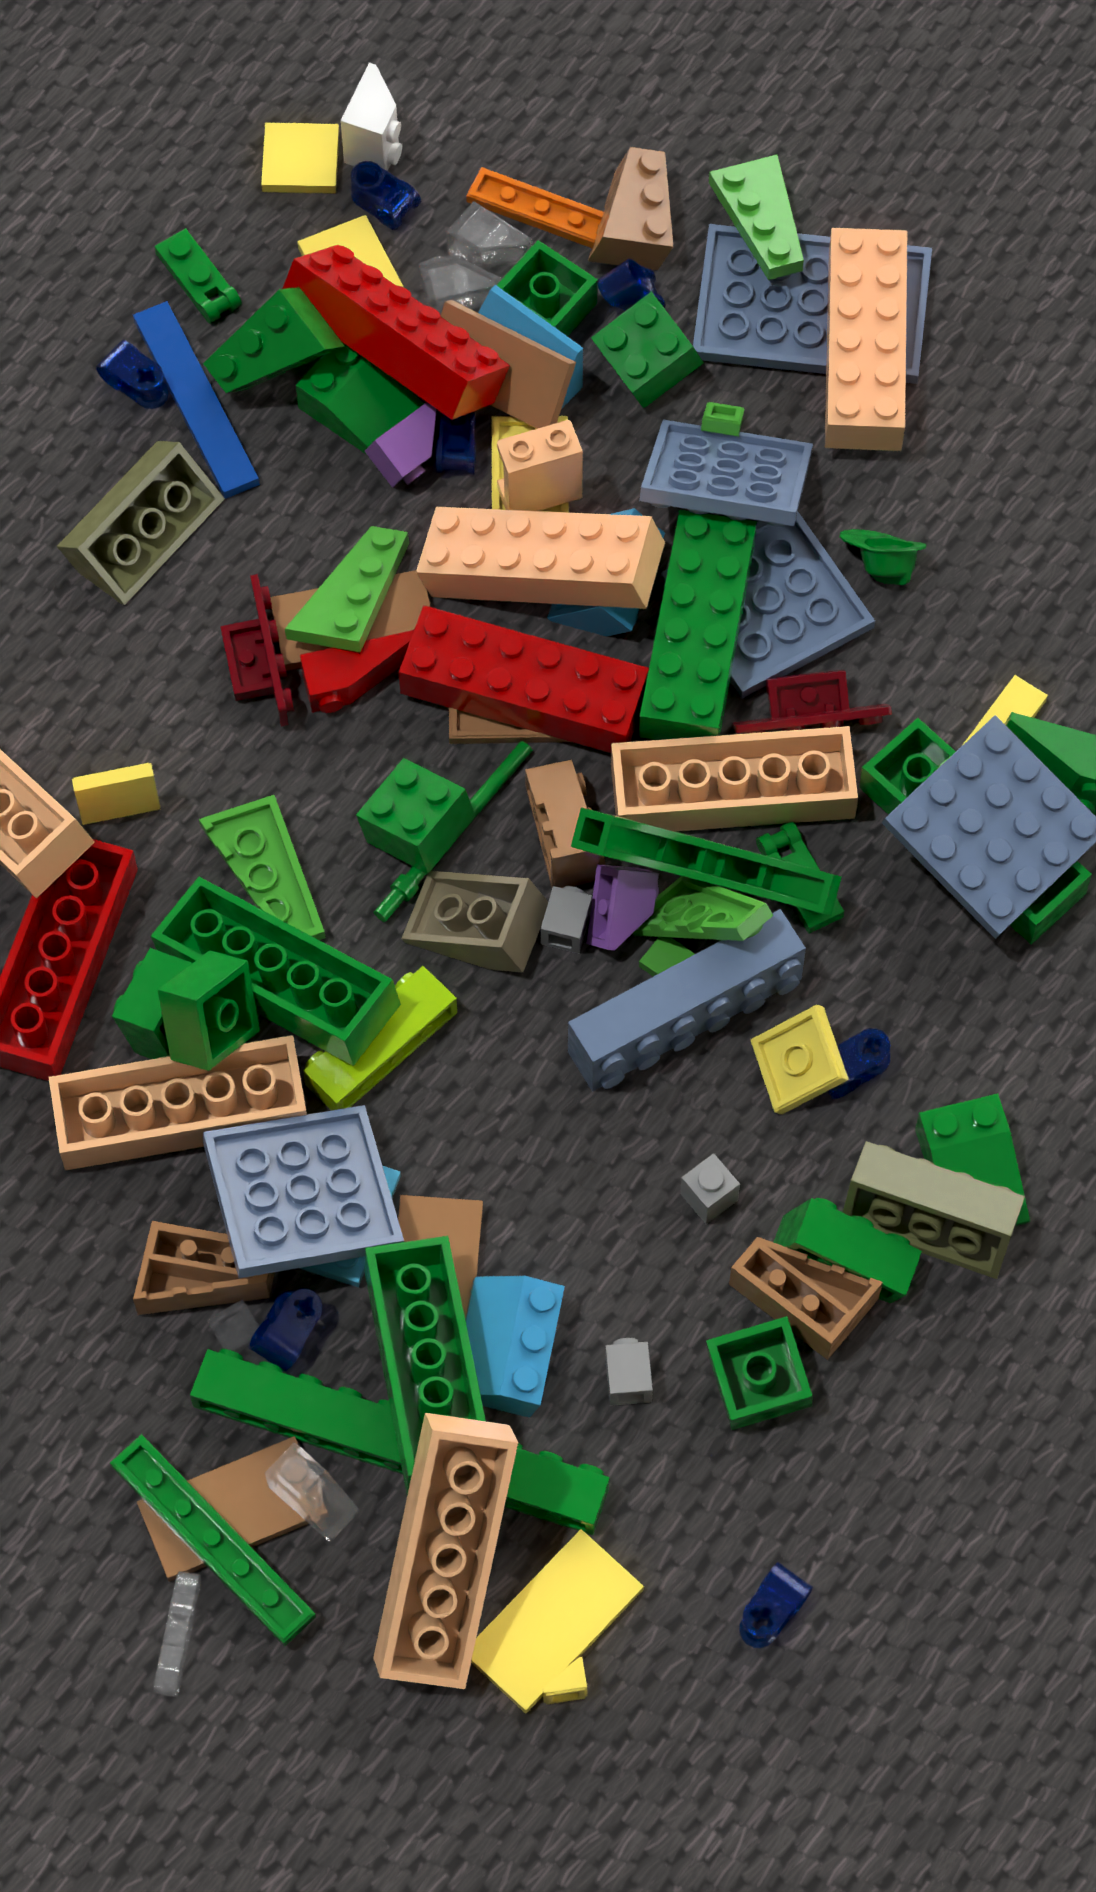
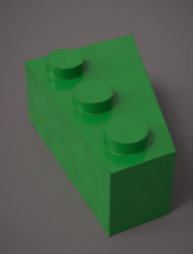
(273, 341)
(850, 1243)

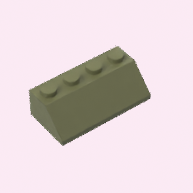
(141, 521)
(934, 1208)

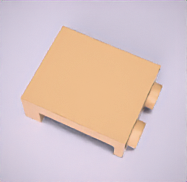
(541, 468)

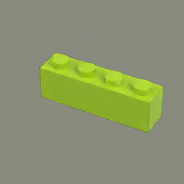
(423, 1011)

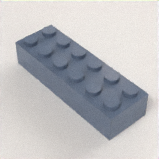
(685, 1002)

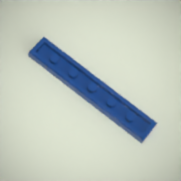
(196, 400)

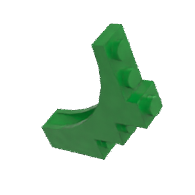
(705, 861)

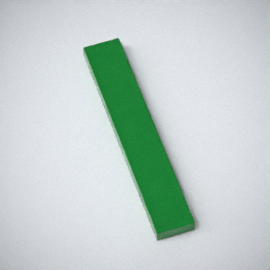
(213, 1540)

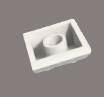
(371, 123)

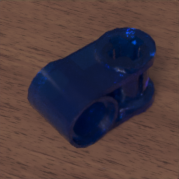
(387, 198)
(628, 285)
(134, 375)
(456, 444)
(862, 1066)
(283, 1333)
(776, 1601)

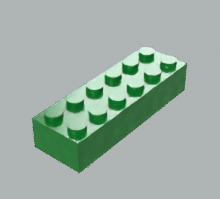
(697, 627)
(907, 764)
(292, 974)
(421, 1338)

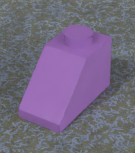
(405, 446)
(620, 904)

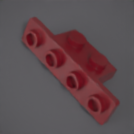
(251, 655)
(811, 700)

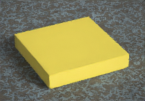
(300, 158)
(116, 793)
(799, 1059)

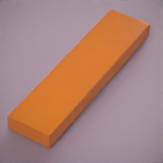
(535, 207)

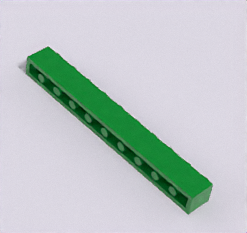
(365, 1432)

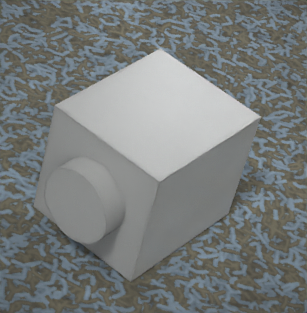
(566, 918)
(709, 1188)
(628, 1372)

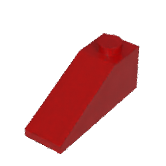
(342, 676)

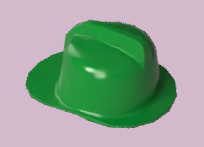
(884, 556)

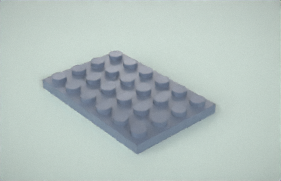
(784, 318)

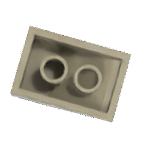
(476, 930)

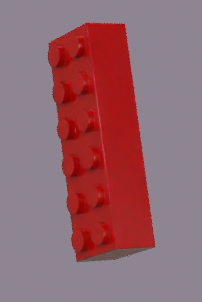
(399, 332)
(522, 680)
(60, 958)

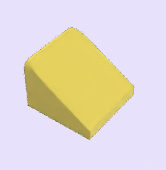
(567, 1685)

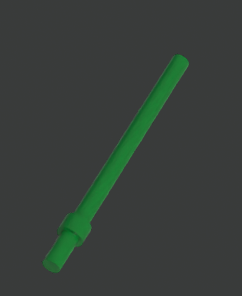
(407, 885)

